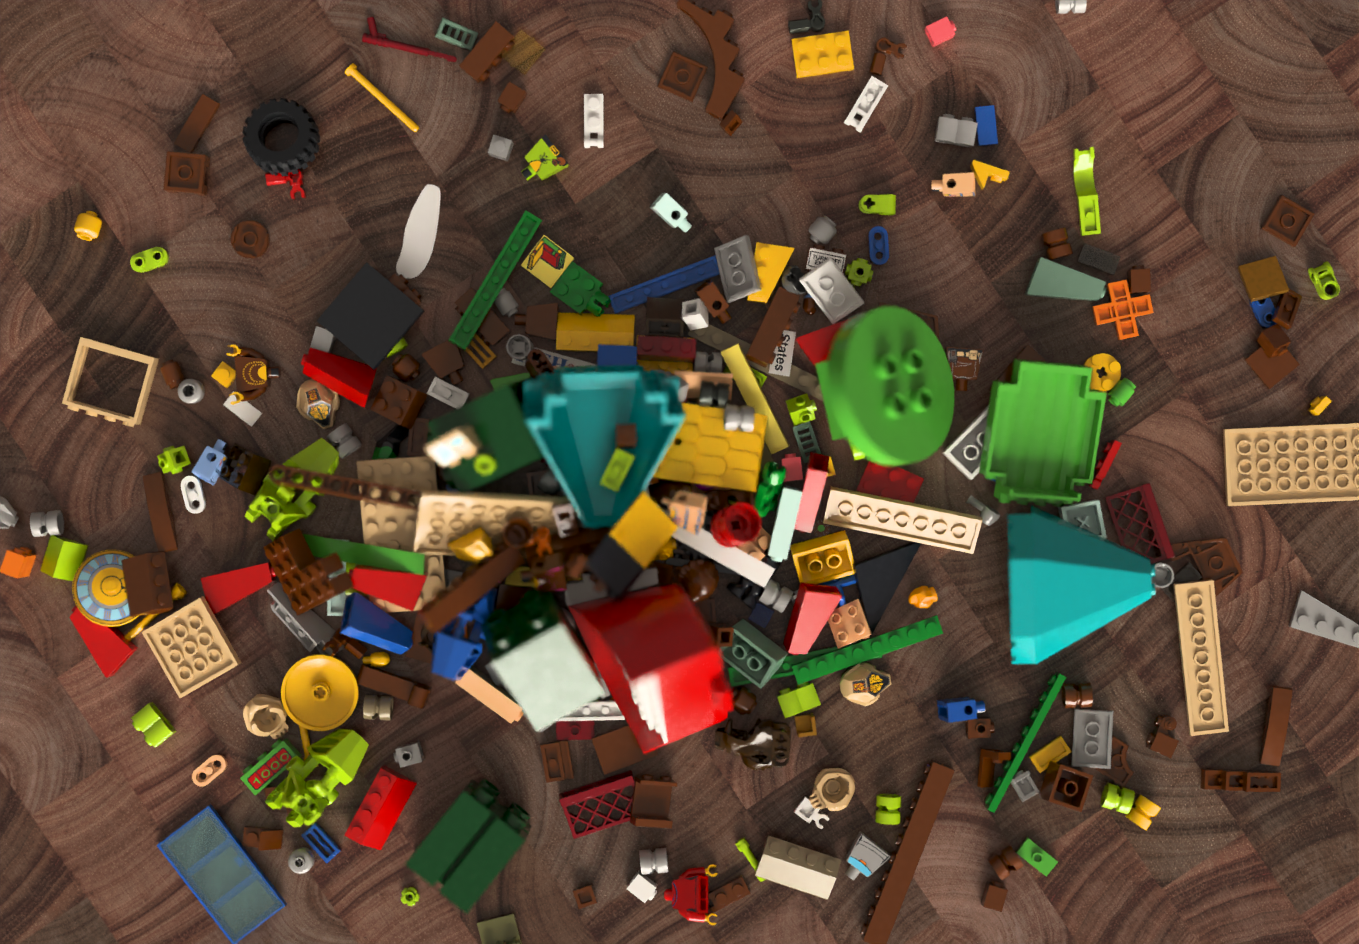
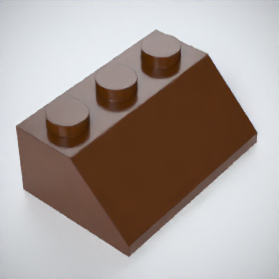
(147, 584)

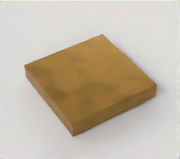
(1263, 279)

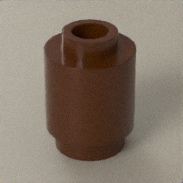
(172, 373)

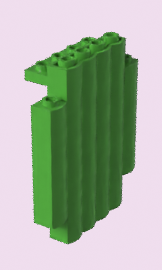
(1042, 433)

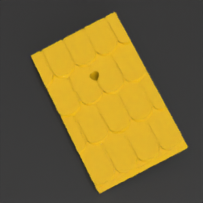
(714, 454)

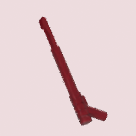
(381, 40)

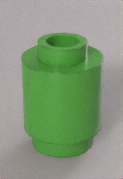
(1121, 392)

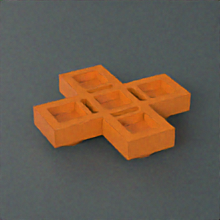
(1122, 309)

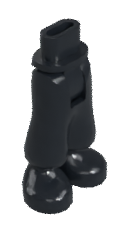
(755, 589)

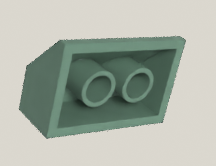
(753, 654)

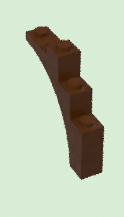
(715, 29)

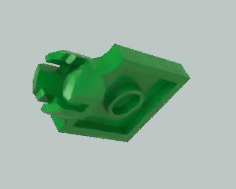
(580, 290)
(770, 488)

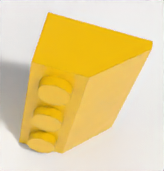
(823, 558)

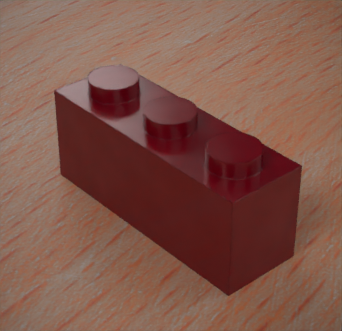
(666, 349)

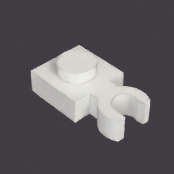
(809, 813)

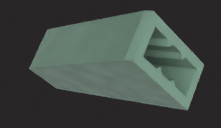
(1059, 281)

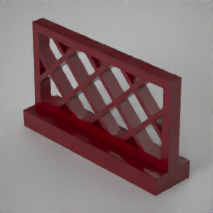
(1155, 519)
(594, 790)

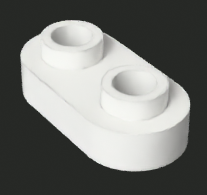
(191, 495)

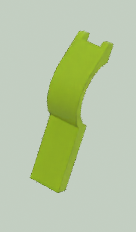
(1086, 192)

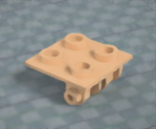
(849, 624)

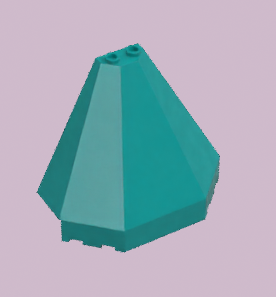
(576, 422)
(1067, 583)

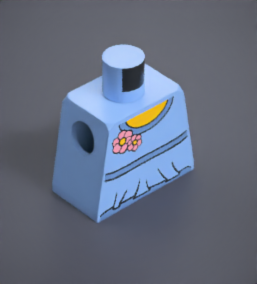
(209, 470)

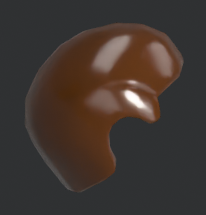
(517, 533)

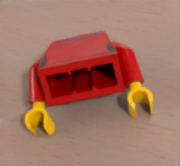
(690, 894)

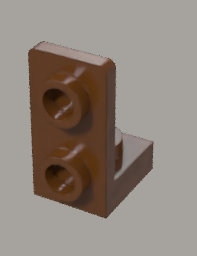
(987, 764)

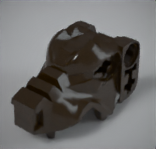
(759, 738)

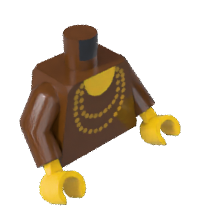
(252, 373)

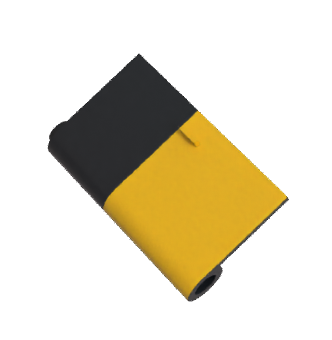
(630, 546)

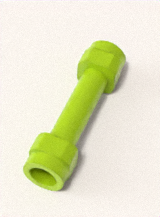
(743, 846)

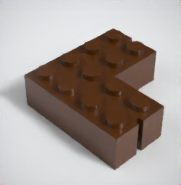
(302, 576)

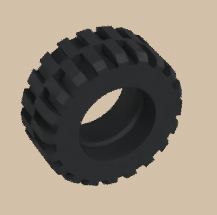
(264, 120)

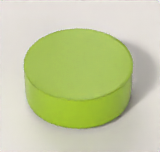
(485, 464)

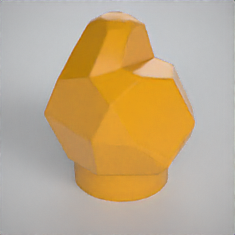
(923, 597)

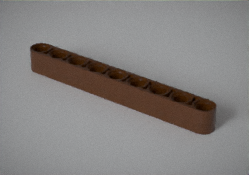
(345, 490)

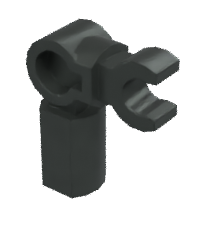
(815, 23)

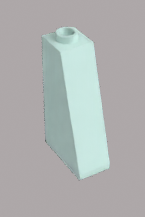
(784, 523)

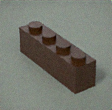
(772, 327)

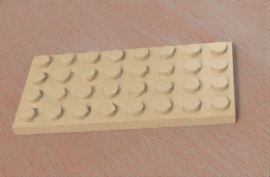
(1291, 464)
(452, 515)
(395, 526)

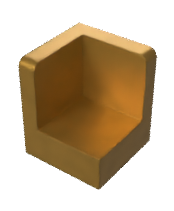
(805, 725)

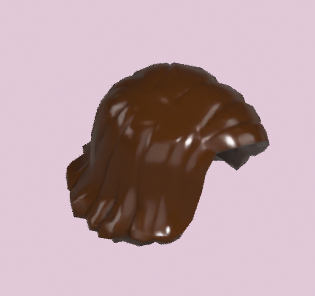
(699, 579)

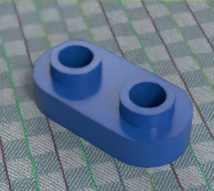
(878, 245)
(1262, 310)

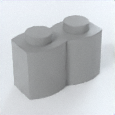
(955, 131)

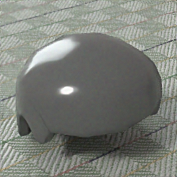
(790, 280)
(550, 483)

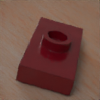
(575, 730)

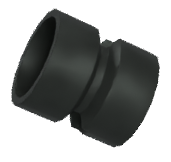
(714, 394)

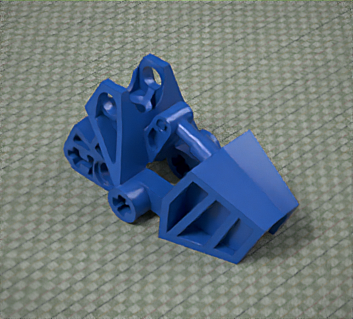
(450, 651)

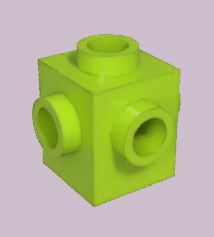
(853, 277)
(801, 409)
(173, 459)

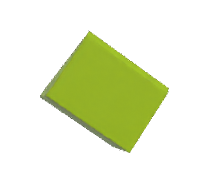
(63, 558)

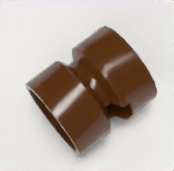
(1057, 243)
(1077, 695)
(1005, 862)

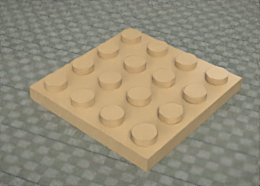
(191, 647)

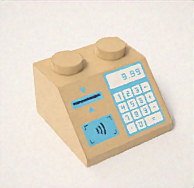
(454, 446)

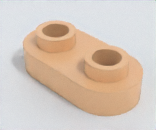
(209, 769)

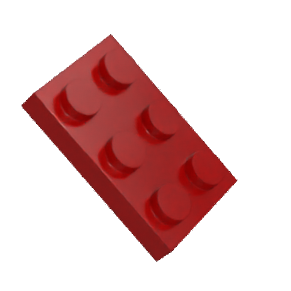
(889, 482)

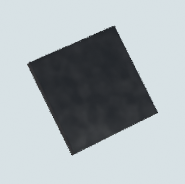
(370, 316)

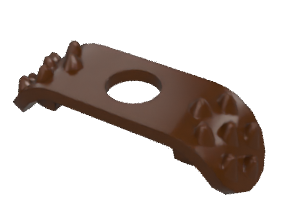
(719, 498)

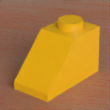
(472, 546)

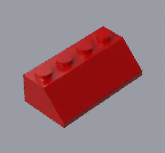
(380, 808)

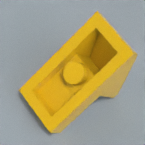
(984, 170)

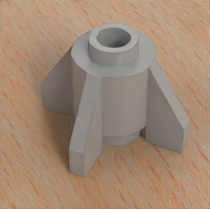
(7, 514)

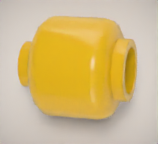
(88, 225)

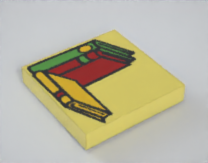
(547, 261)

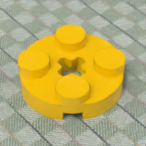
(1110, 366)

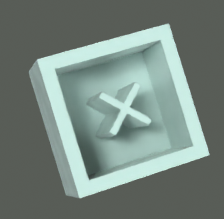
(1085, 515)

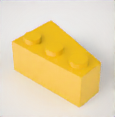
(770, 264)

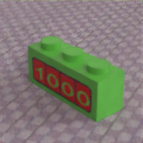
(269, 766)

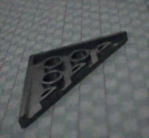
(879, 578)

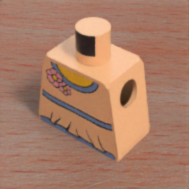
(964, 184)
(686, 510)

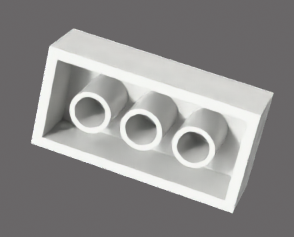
(967, 448)

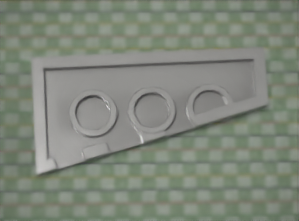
(1319, 619)

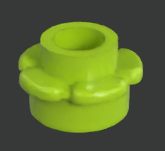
(409, 891)

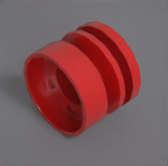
(735, 525)

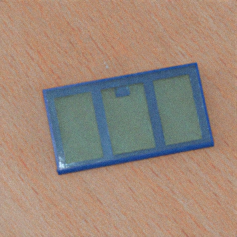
(222, 874)

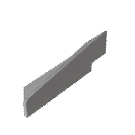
(583, 590)
(307, 627)

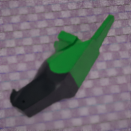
(389, 445)

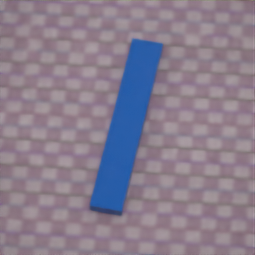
(664, 284)

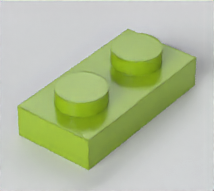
(617, 470)

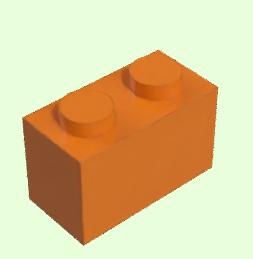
(18, 562)

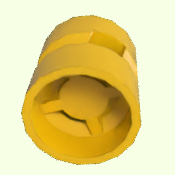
(1143, 812)

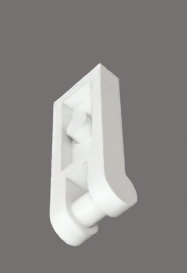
(866, 103)
(593, 120)

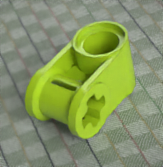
(881, 204)
(1323, 279)

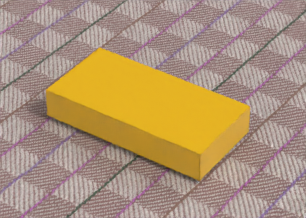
(1052, 752)

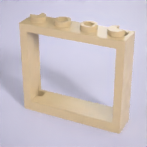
(75, 375)

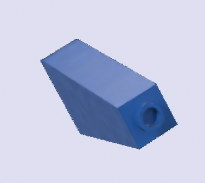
(374, 626)

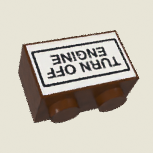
(817, 255)

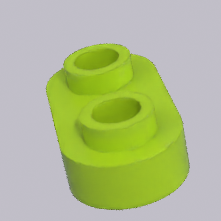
(148, 259)

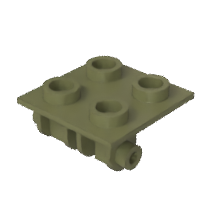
(499, 930)

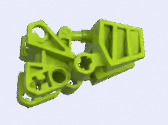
(276, 500)
(340, 754)

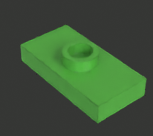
(1036, 856)

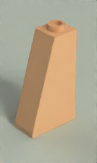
(491, 695)

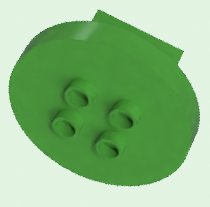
(888, 386)

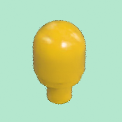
(377, 659)

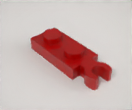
(1102, 466)

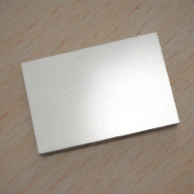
(831, 290)

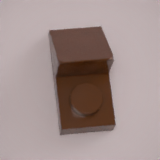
(262, 838)

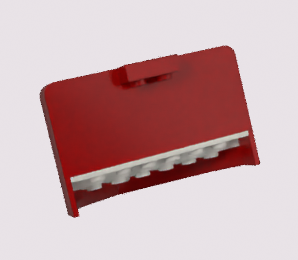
(656, 662)

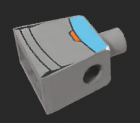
(865, 857)

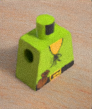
(544, 160)

